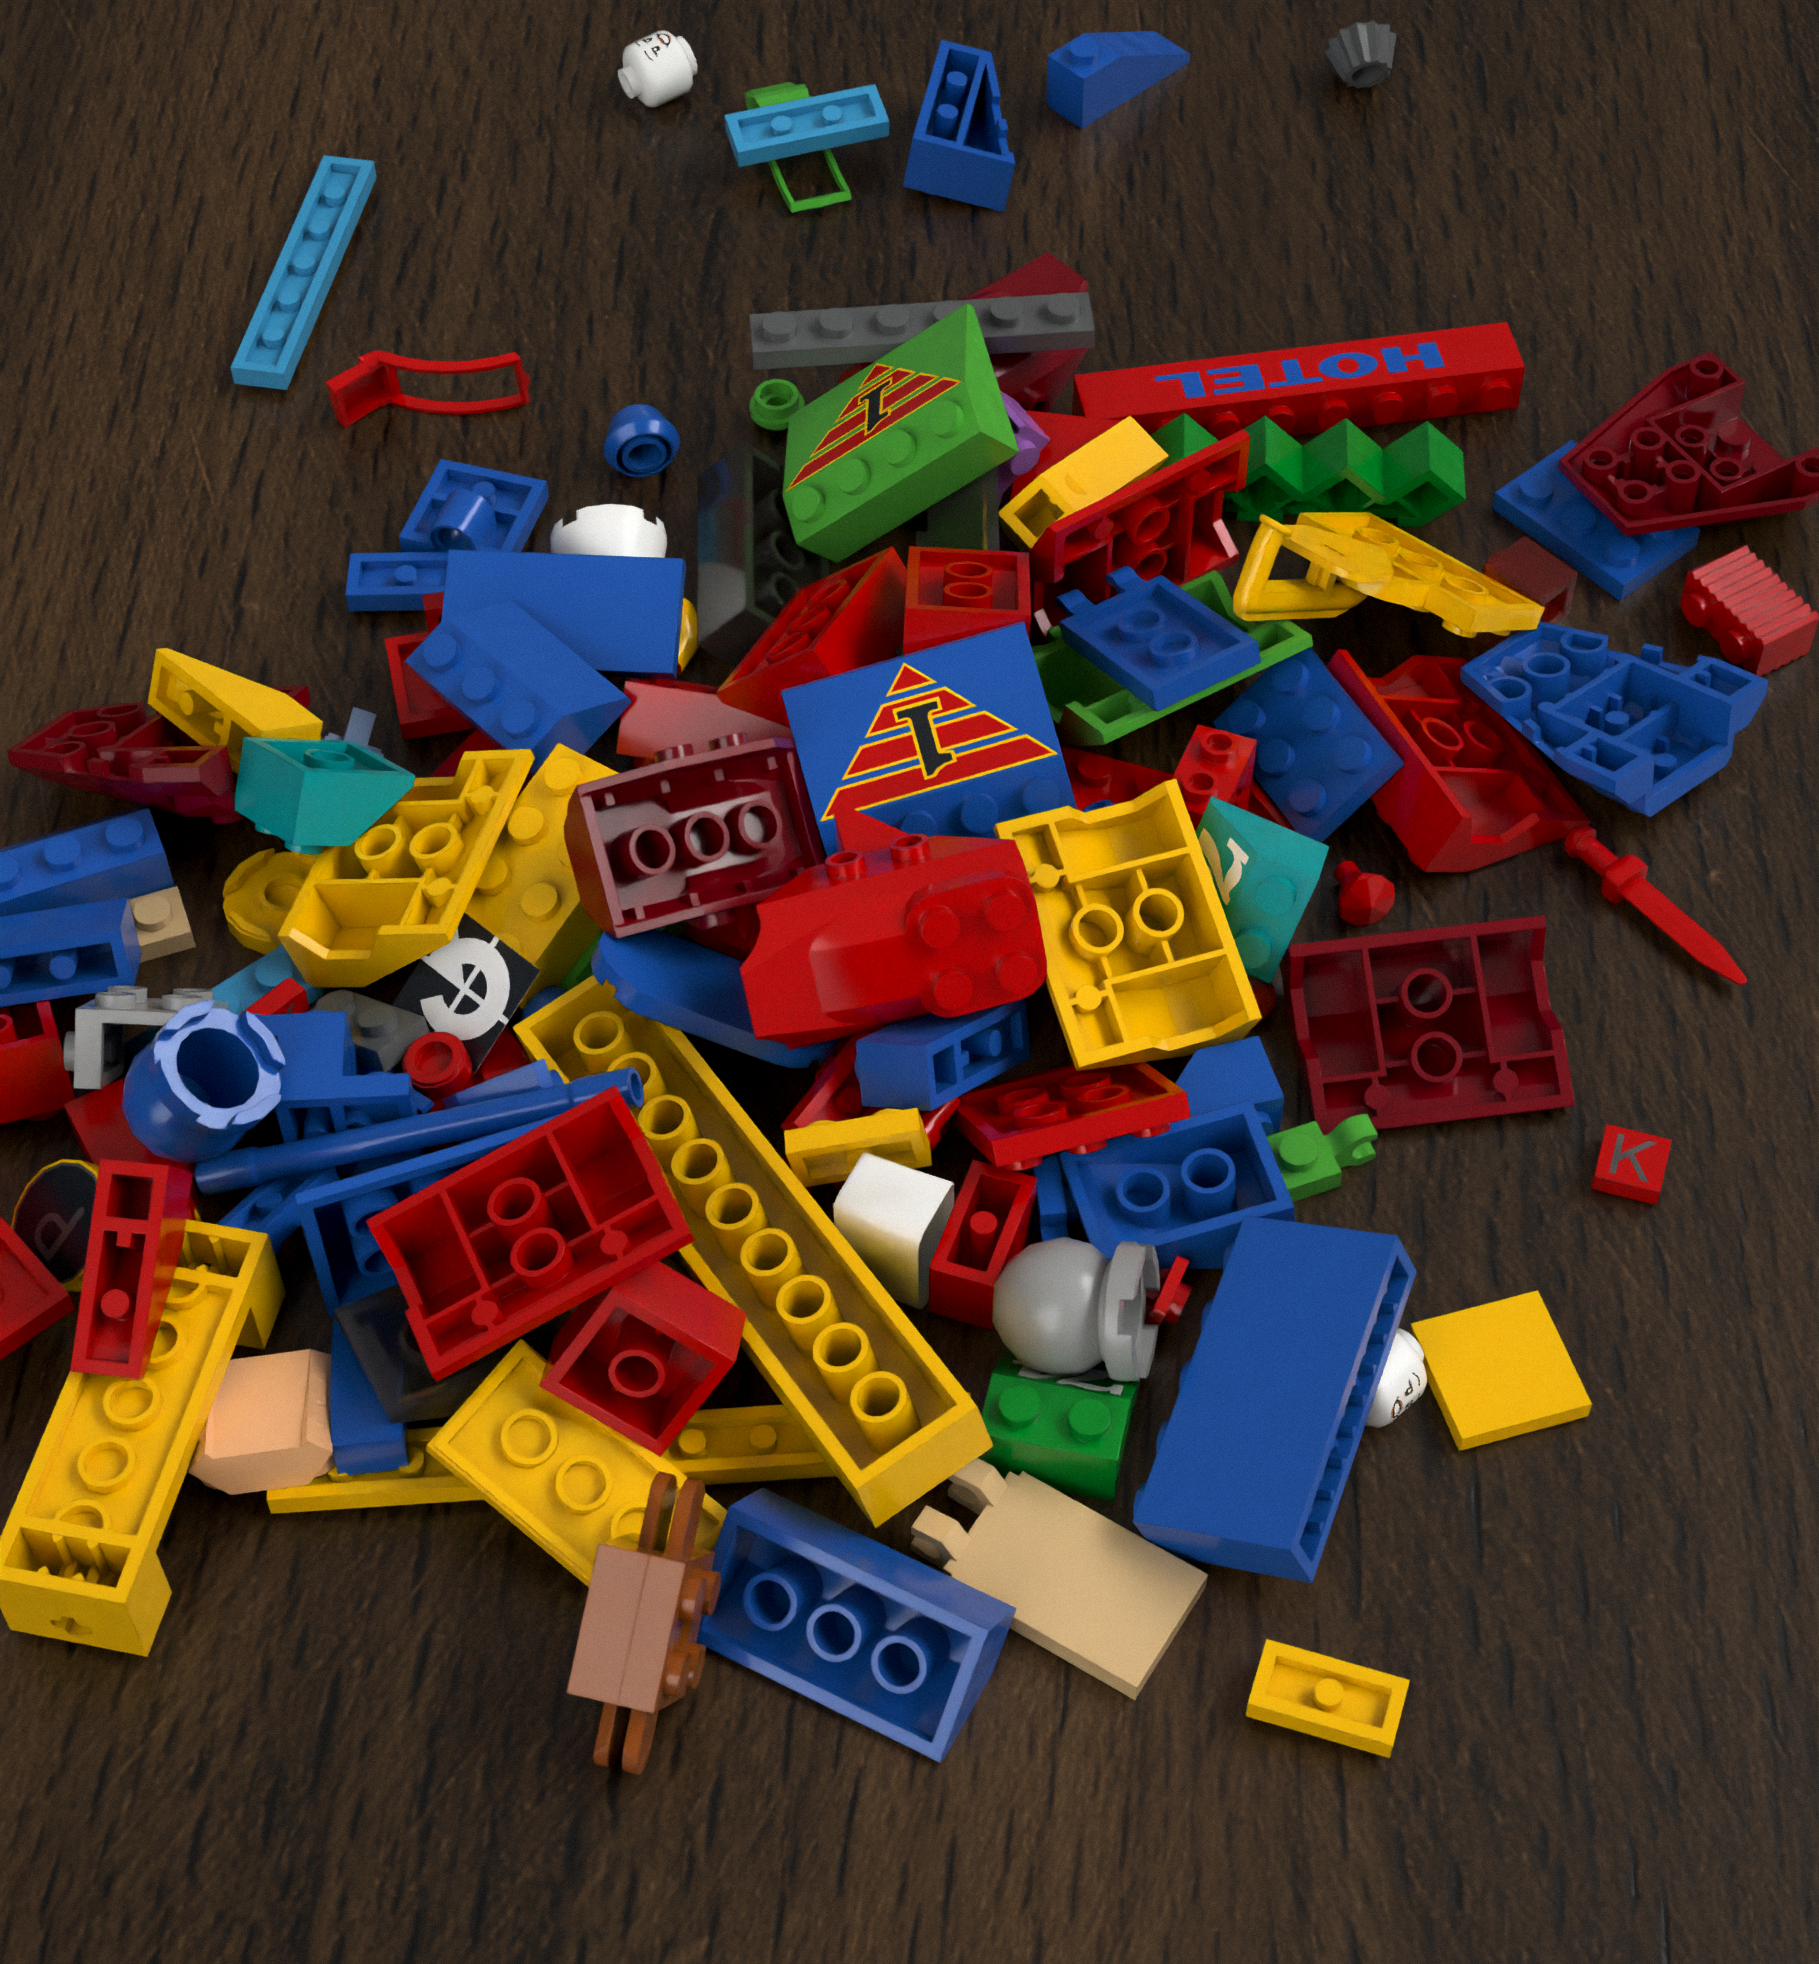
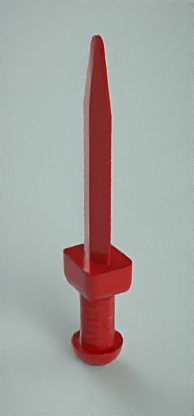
(1627, 880)

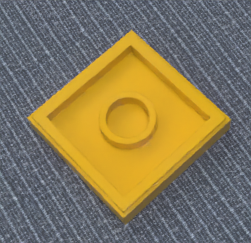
(1500, 1370)

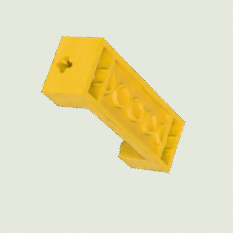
(117, 1451)

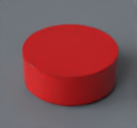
(437, 1065)

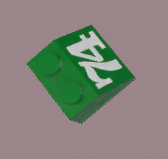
(1059, 1427)

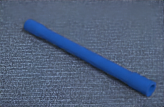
(256, 1165)

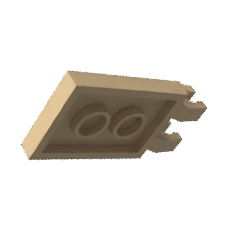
(1069, 1571)

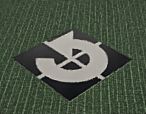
(469, 988)

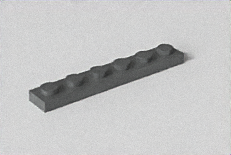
(873, 331)

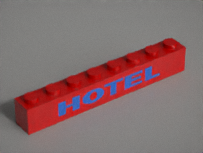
(1318, 384)

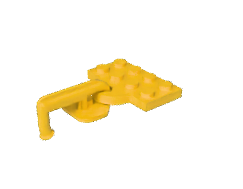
(1373, 561)

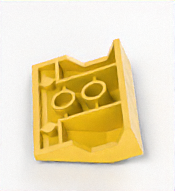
(405, 877)
(1133, 931)

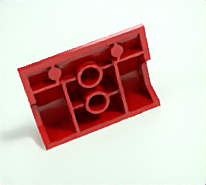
(1155, 526)
(1468, 777)
(530, 1231)

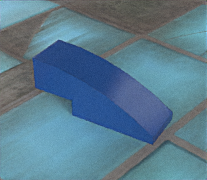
(359, 1428)

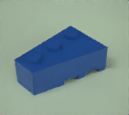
(960, 132)

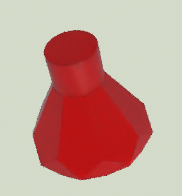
(1362, 895)

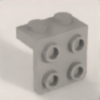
(97, 1044)

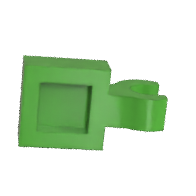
(1313, 1160)

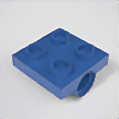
(474, 510)

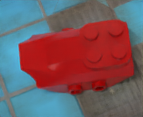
(894, 939)

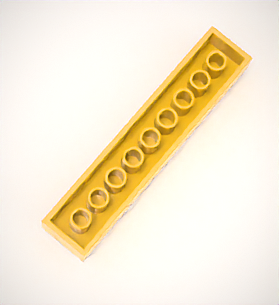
(815, 1312)

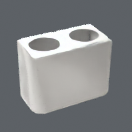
(894, 1223)

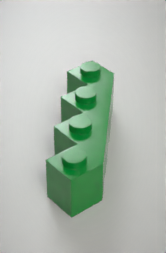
(1334, 472)

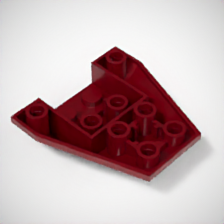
(1687, 457)

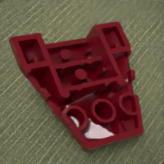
(136, 759)

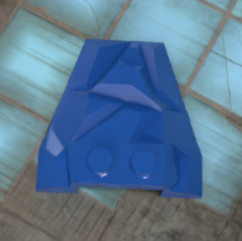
(1617, 718)

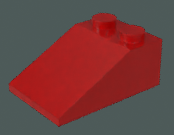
(963, 594)
(31, 1064)

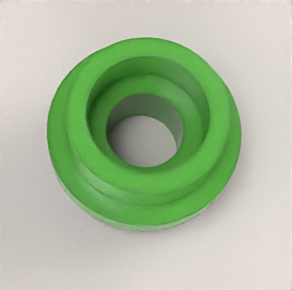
(774, 404)

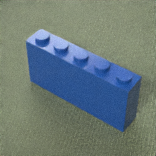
(1275, 1397)

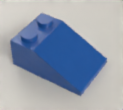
(1180, 1187)

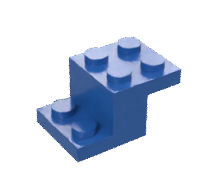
(325, 1086)

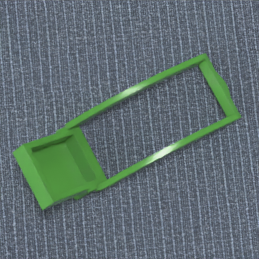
(784, 93)

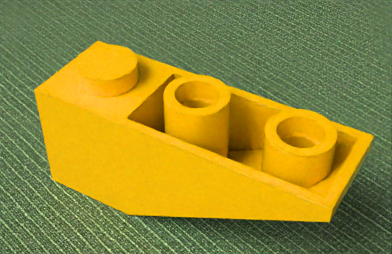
(1082, 478)

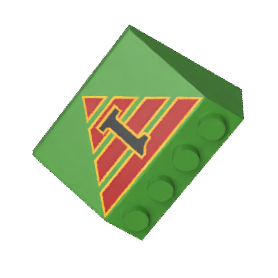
(895, 439)

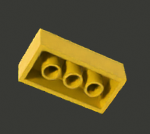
(529, 882)

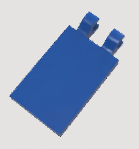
(1155, 638)

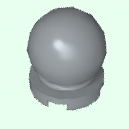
(1072, 1307)

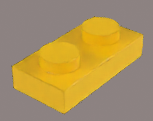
(830, 1149)
(1327, 1698)

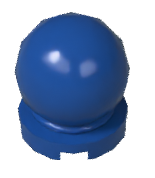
(202, 1083)

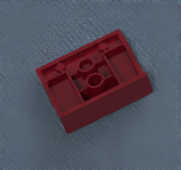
(1426, 1025)

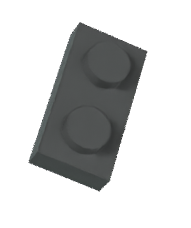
(377, 1029)

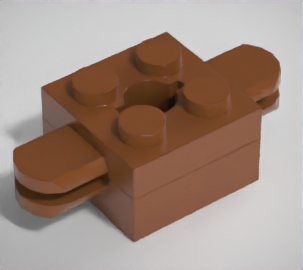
(645, 1622)

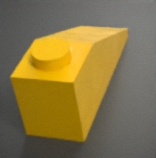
(224, 707)

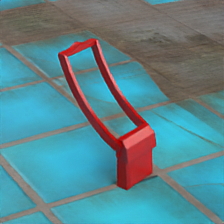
(376, 384)

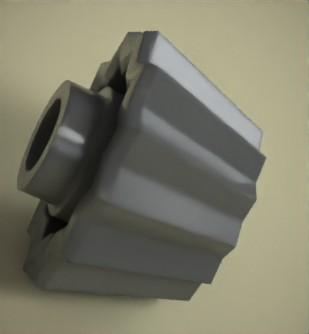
(1362, 53)

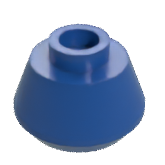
(640, 441)

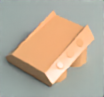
(268, 1424)

